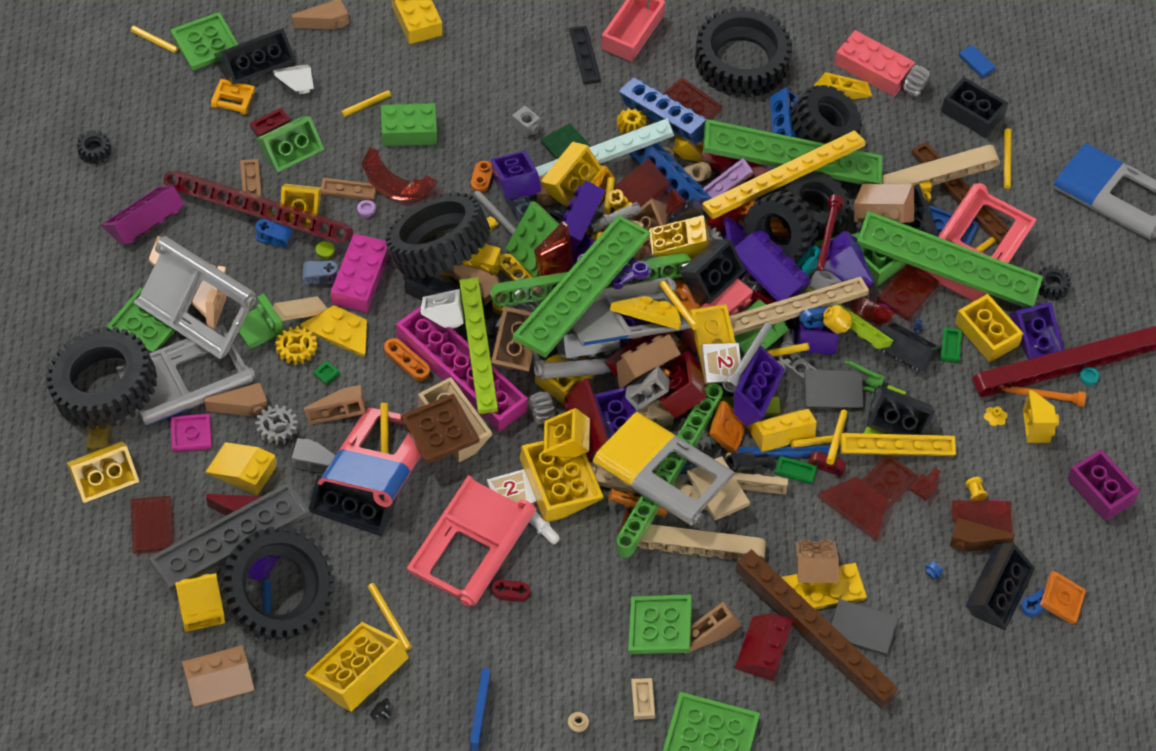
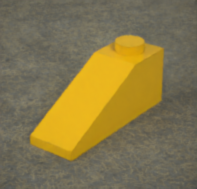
(851, 87)

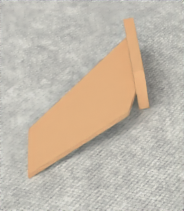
(207, 298)

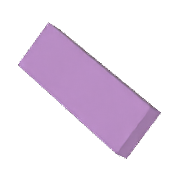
(730, 178)

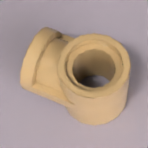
(699, 171)

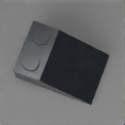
(922, 214)

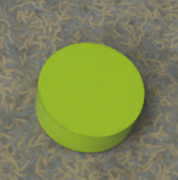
(325, 250)

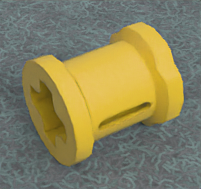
(619, 195)
(976, 489)

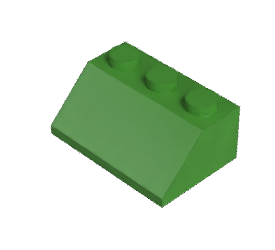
(290, 143)
(747, 338)

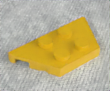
(649, 310)
(340, 329)

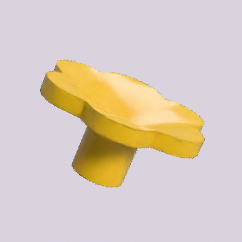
(995, 416)

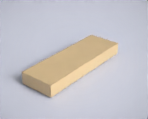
(299, 308)

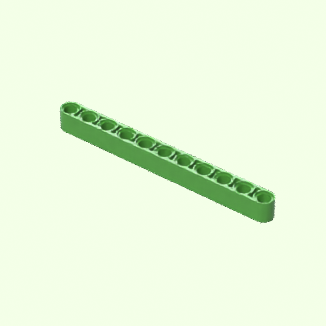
(547, 282)
(674, 462)

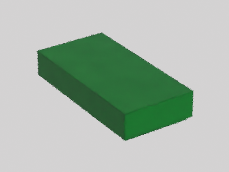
(951, 345)
(795, 470)

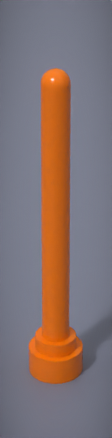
(1076, 398)

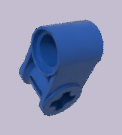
(273, 234)

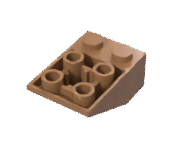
(817, 561)

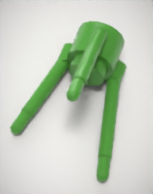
(873, 378)

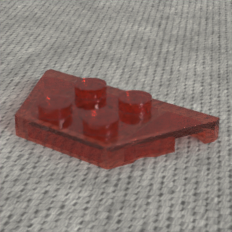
(555, 252)
(857, 504)

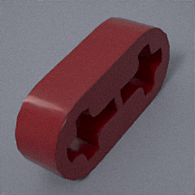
(819, 460)
(511, 590)

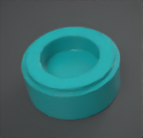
(1089, 376)

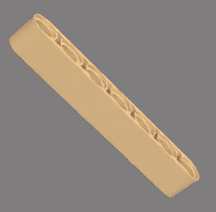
(947, 167)
(701, 542)

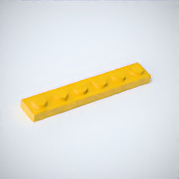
(897, 444)

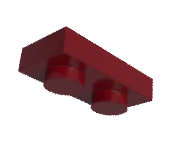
(269, 122)

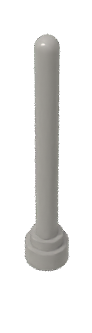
(495, 212)
(732, 381)

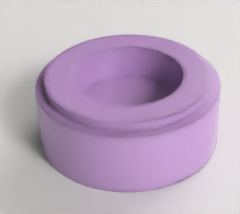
(366, 208)

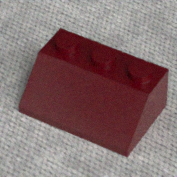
(764, 645)

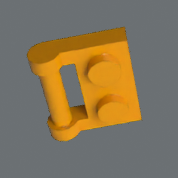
(238, 92)

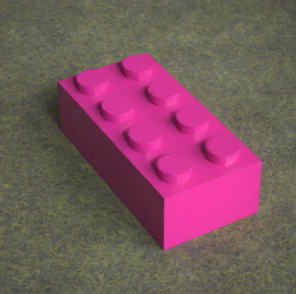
(360, 273)

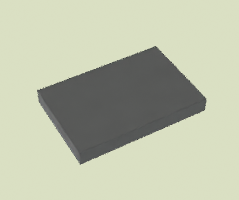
(833, 389)
(864, 626)

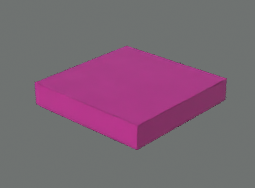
(191, 432)

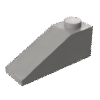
(311, 456)

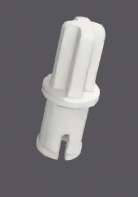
(543, 527)

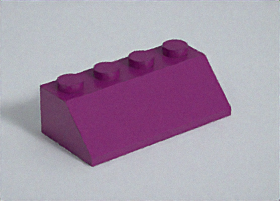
(143, 214)

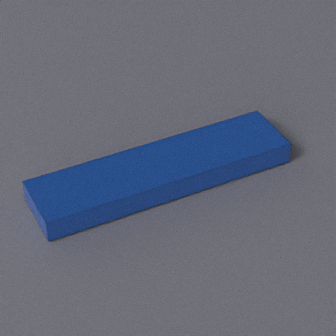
(480, 709)

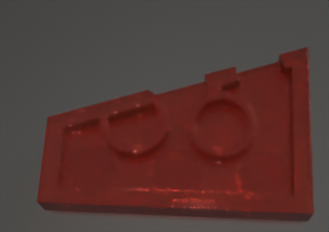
(989, 513)

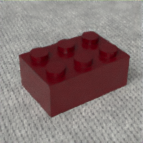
(685, 385)

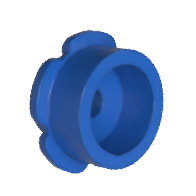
(933, 570)

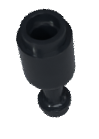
(746, 461)

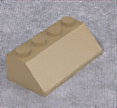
(445, 389)

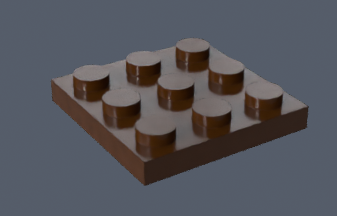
(440, 428)

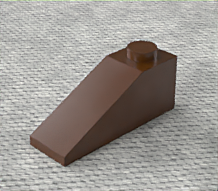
(975, 536)

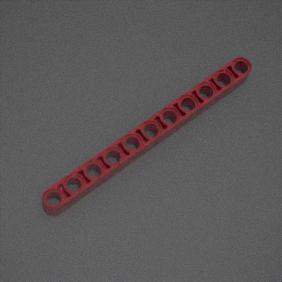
(266, 206)
(1065, 362)

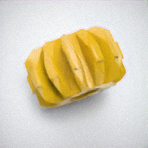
(630, 121)

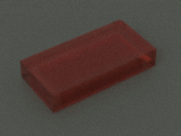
(873, 311)

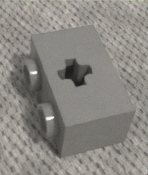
(647, 388)

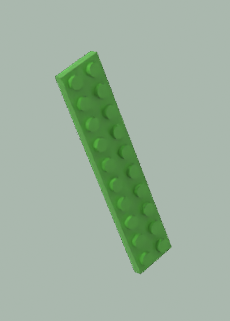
(779, 149)
(949, 260)
(581, 286)

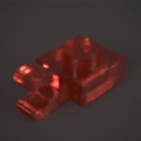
(926, 485)

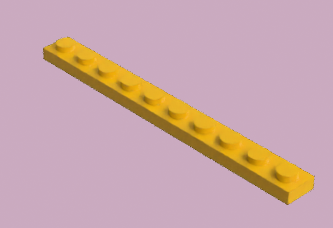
(783, 174)

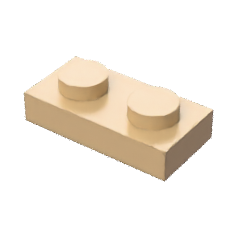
(642, 699)

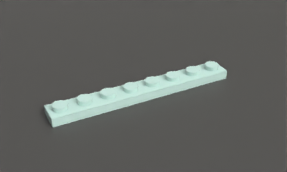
(624, 144)

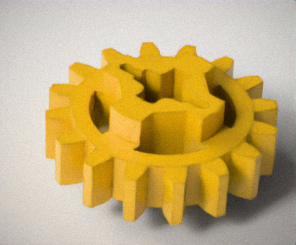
(296, 344)

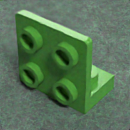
(260, 324)

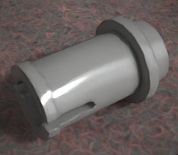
(788, 339)

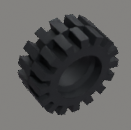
(94, 155)
(1058, 275)

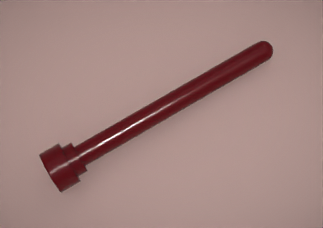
(835, 204)

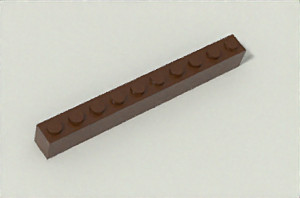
(816, 629)

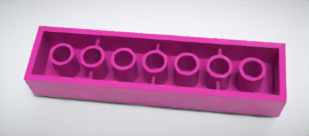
(450, 357)

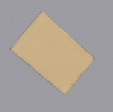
(729, 498)

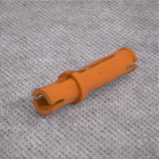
(629, 500)

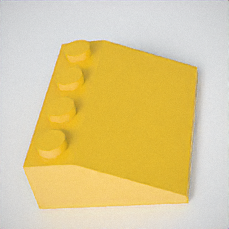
(558, 482)
(357, 665)

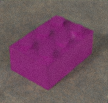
(1103, 485)

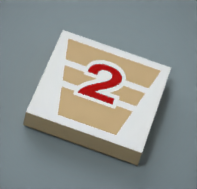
(719, 361)
(513, 486)

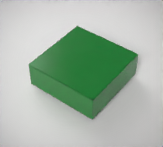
(326, 373)

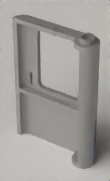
(171, 393)

